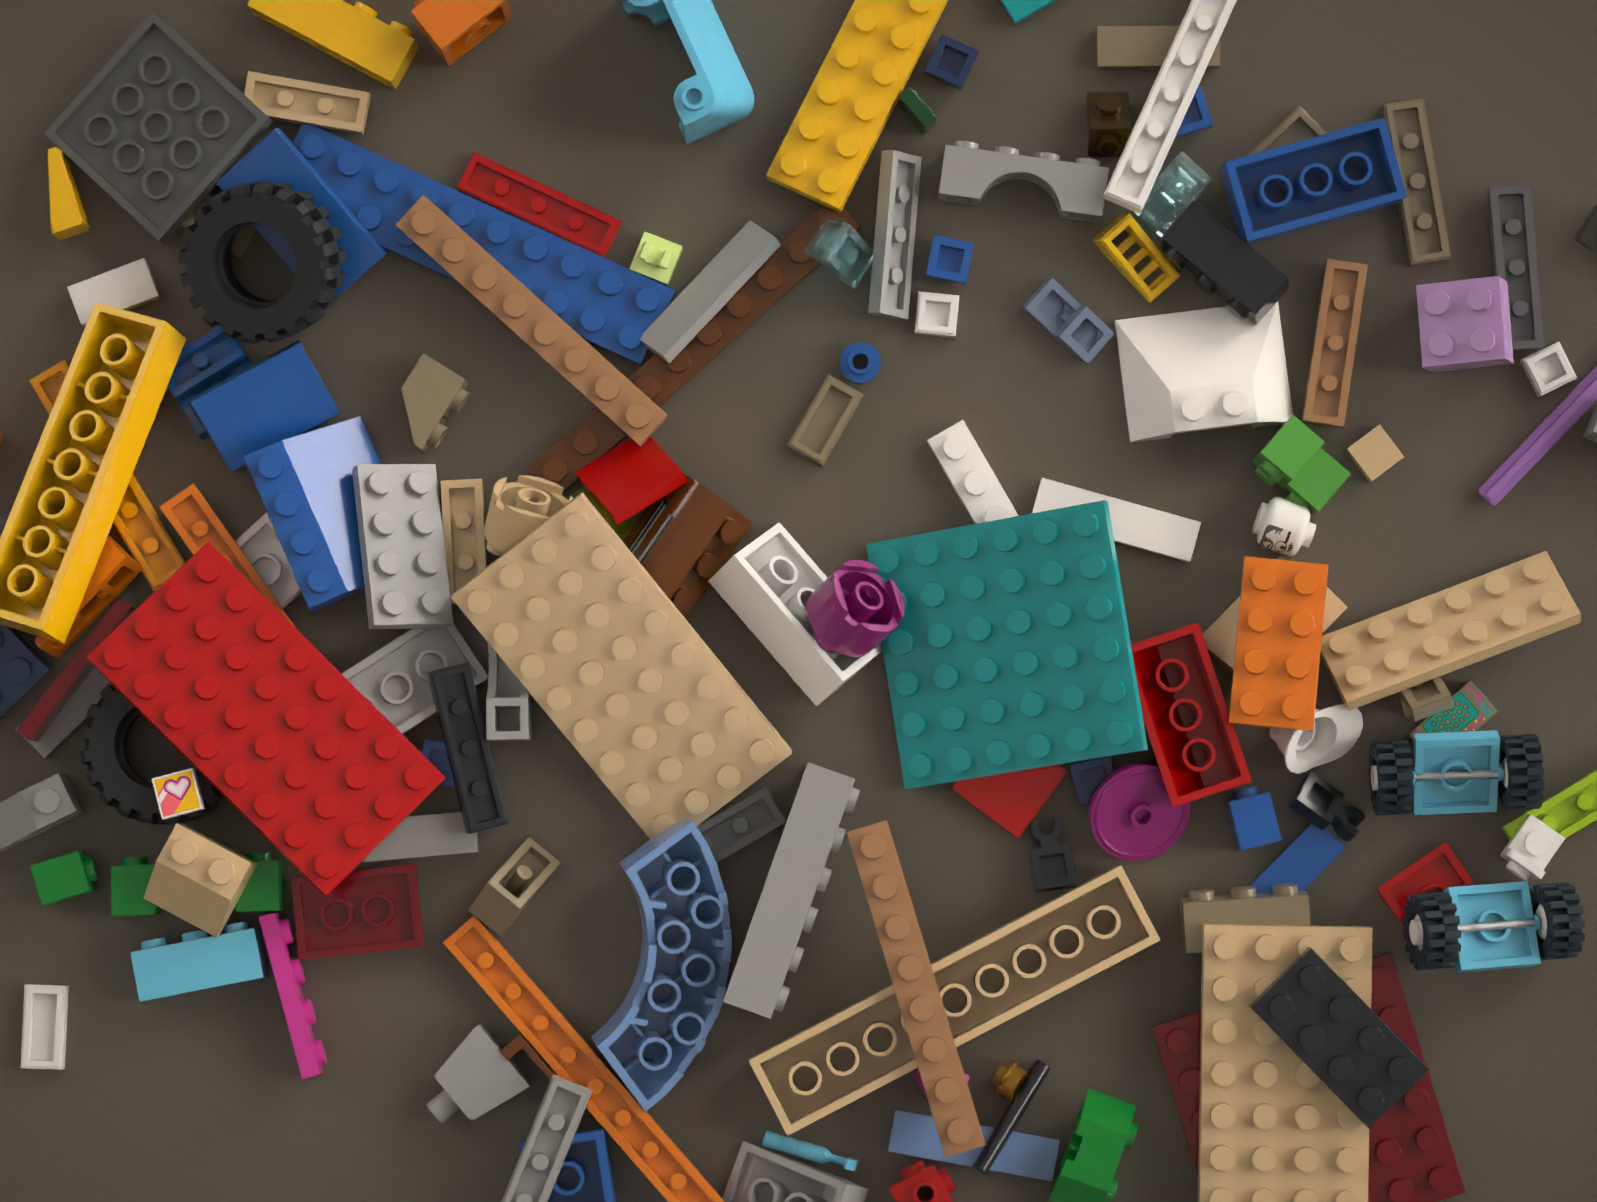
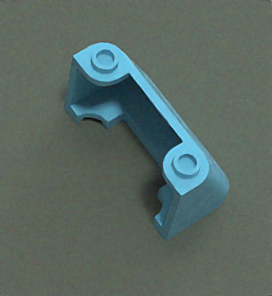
(720, 89)

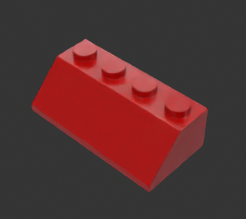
(1187, 716)

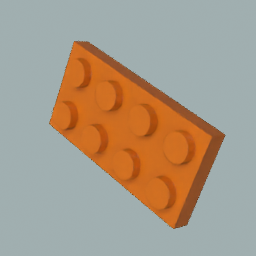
(1278, 644)

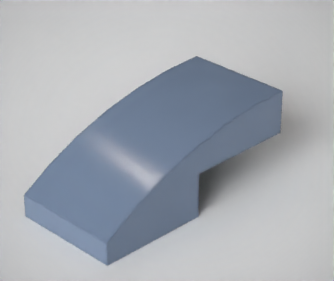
(1068, 320)

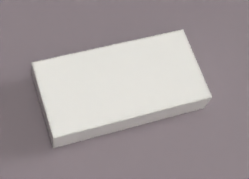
(120, 288)
(44, 1026)

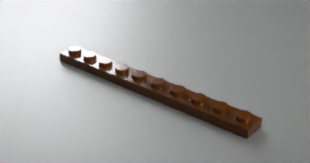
(660, 380)

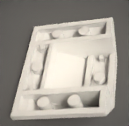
(1202, 372)

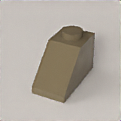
(514, 886)

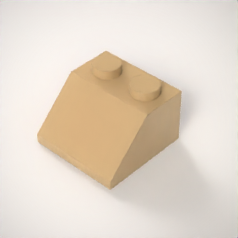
(198, 879)

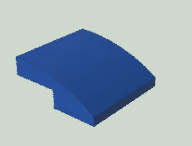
(203, 366)

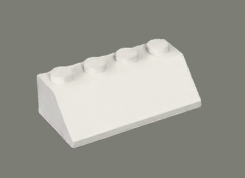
(769, 593)

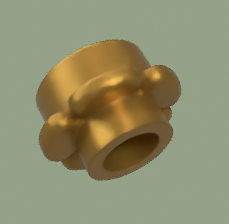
(1008, 1080)

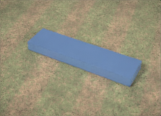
(1021, 1155)

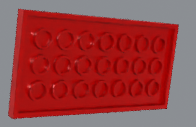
(266, 718)

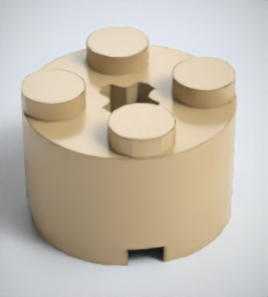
(519, 509)

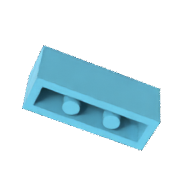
(199, 962)

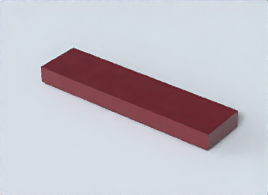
(72, 675)

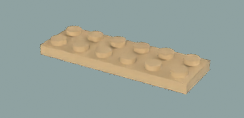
(1448, 630)

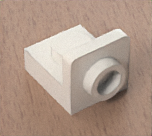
(1531, 848)

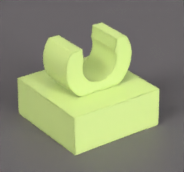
(656, 258)

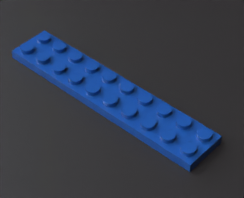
(588, 292)

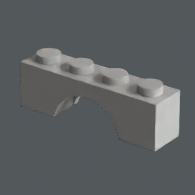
(1072, 186)
(506, 704)

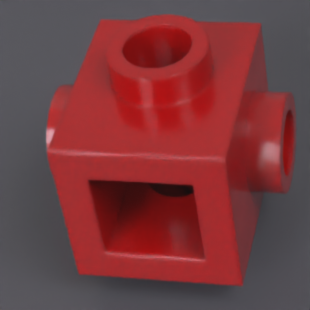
(919, 1175)

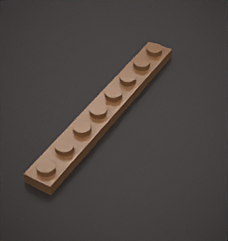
(531, 320)
(916, 988)

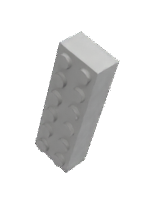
(789, 891)

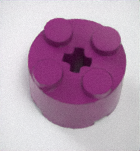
(854, 609)

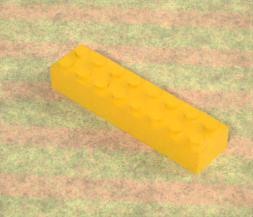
(83, 468)

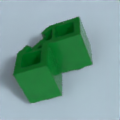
(1094, 1150)

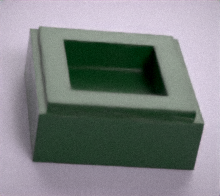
(917, 110)

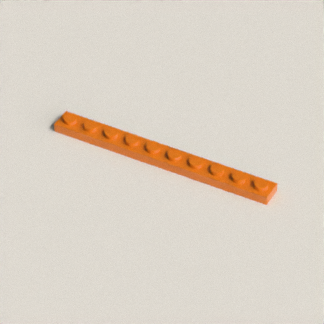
(577, 1062)

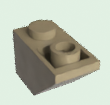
(429, 399)

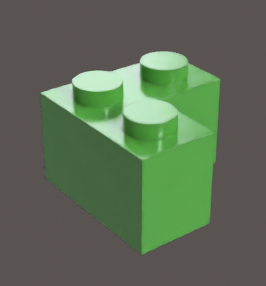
(1300, 466)

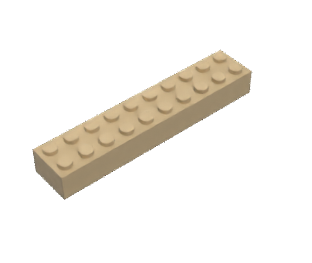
(978, 988)

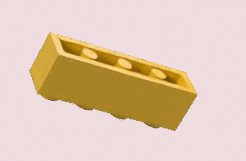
(345, 33)

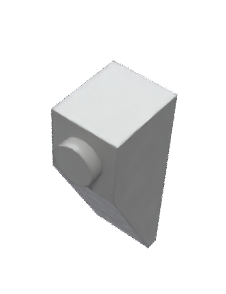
(37, 810)

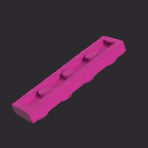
(288, 977)

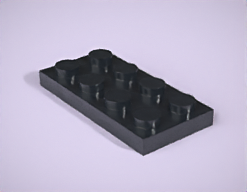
(1339, 1037)

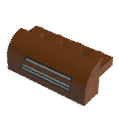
(686, 541)

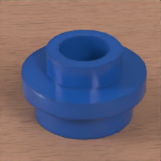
(856, 375)

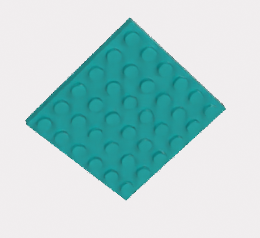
(1009, 646)

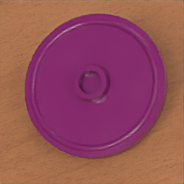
(1134, 815)

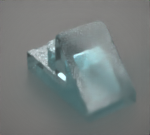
(1173, 193)
(842, 250)

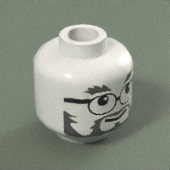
(1283, 526)

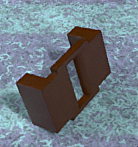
(520, 1043)

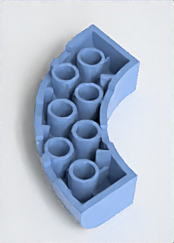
(679, 966)

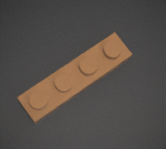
(1334, 343)

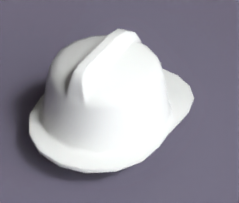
(1331, 738)

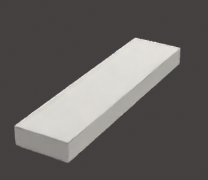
(1131, 523)

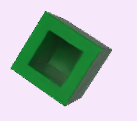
(65, 877)

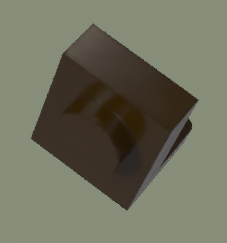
(1107, 123)

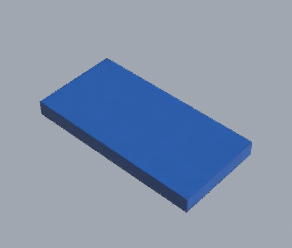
(281, 161)

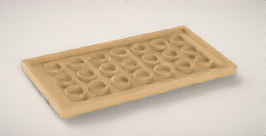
(621, 671)
(1262, 1112)

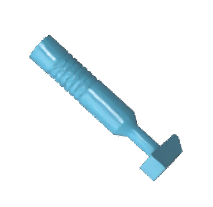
(806, 1150)

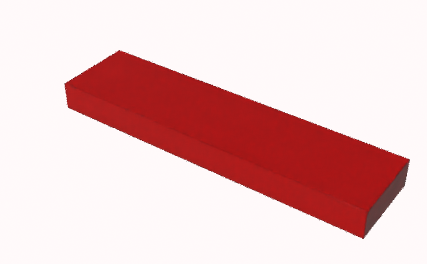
(538, 205)

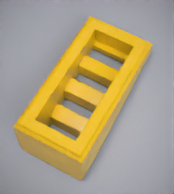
(66, 207)
(1125, 266)

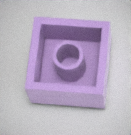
(1464, 324)

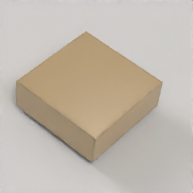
(1374, 453)

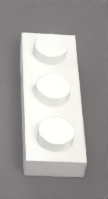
(971, 474)

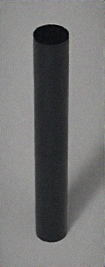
(1011, 1117)

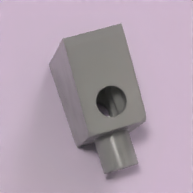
(476, 1078)

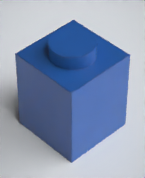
(1252, 819)

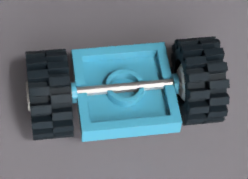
(1456, 773)
(1493, 926)

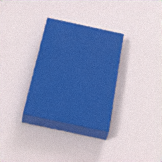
(264, 404)

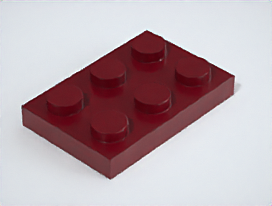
(361, 915)

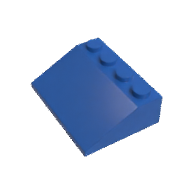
(313, 507)

